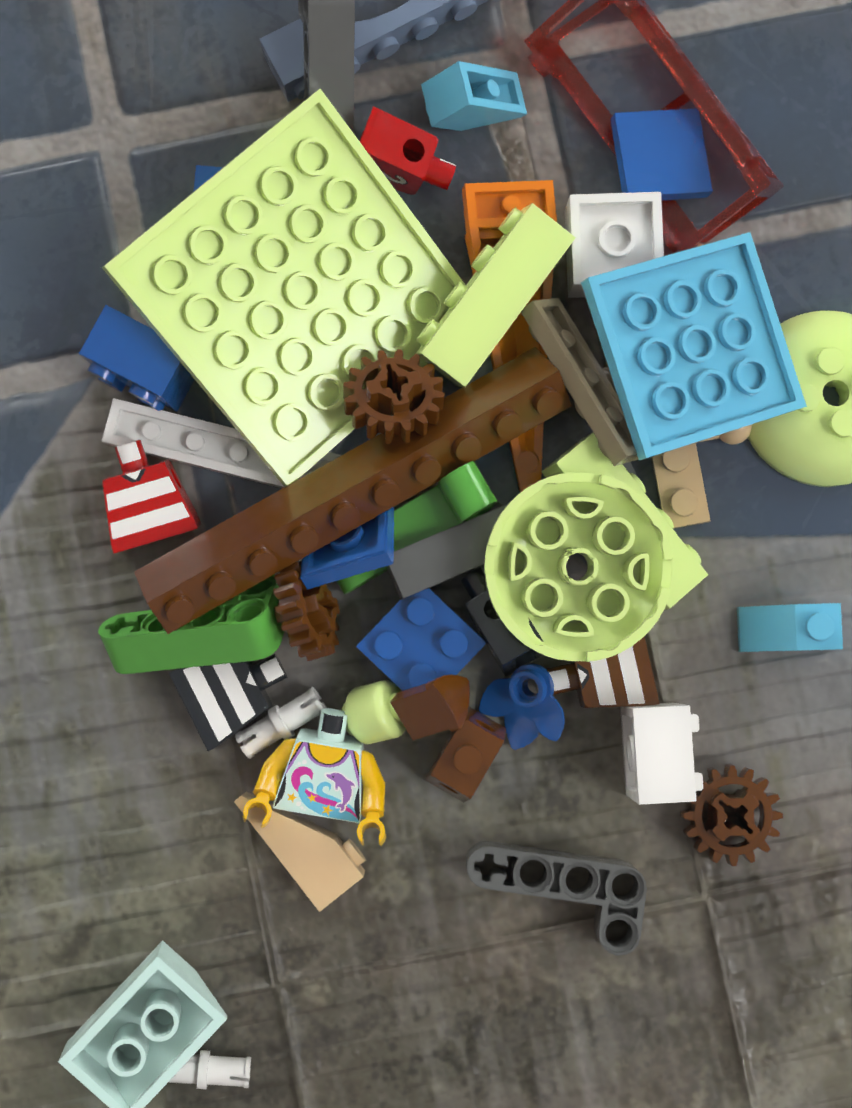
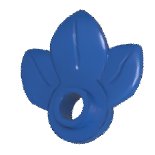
(524, 711)

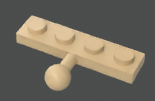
(681, 481)

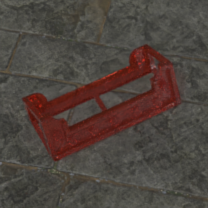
(678, 229)

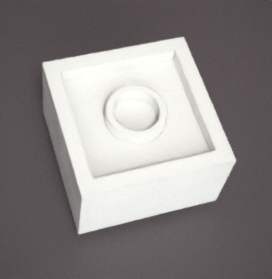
(611, 234)
(659, 753)

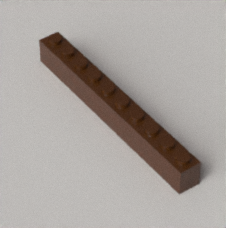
(349, 492)

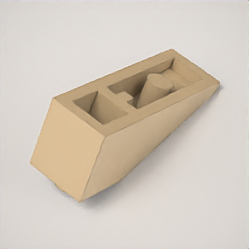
(309, 852)

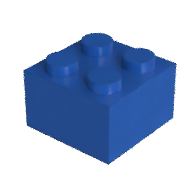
(134, 356)
(420, 641)

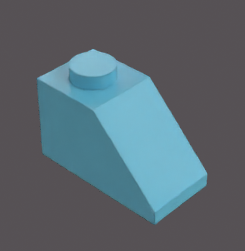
(472, 97)
(790, 627)

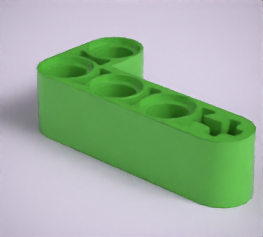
(453, 501)
(227, 634)

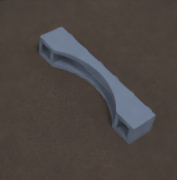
(373, 38)

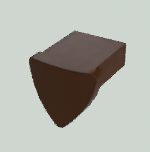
(433, 706)

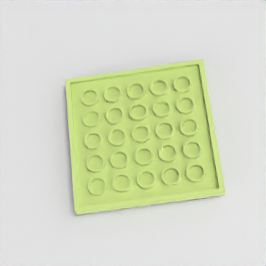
(286, 281)

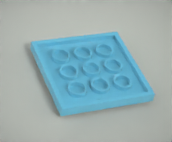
(693, 344)

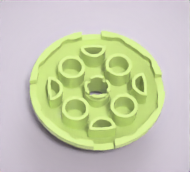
(816, 440)
(625, 557)

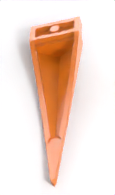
(484, 211)

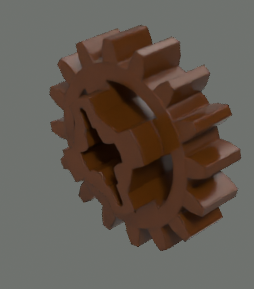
(393, 396)
(306, 614)
(717, 826)

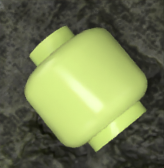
(371, 713)

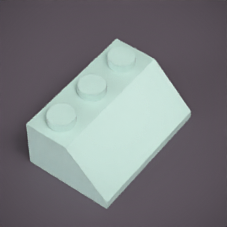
(144, 1031)

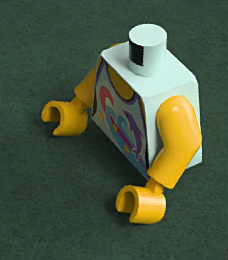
(323, 777)

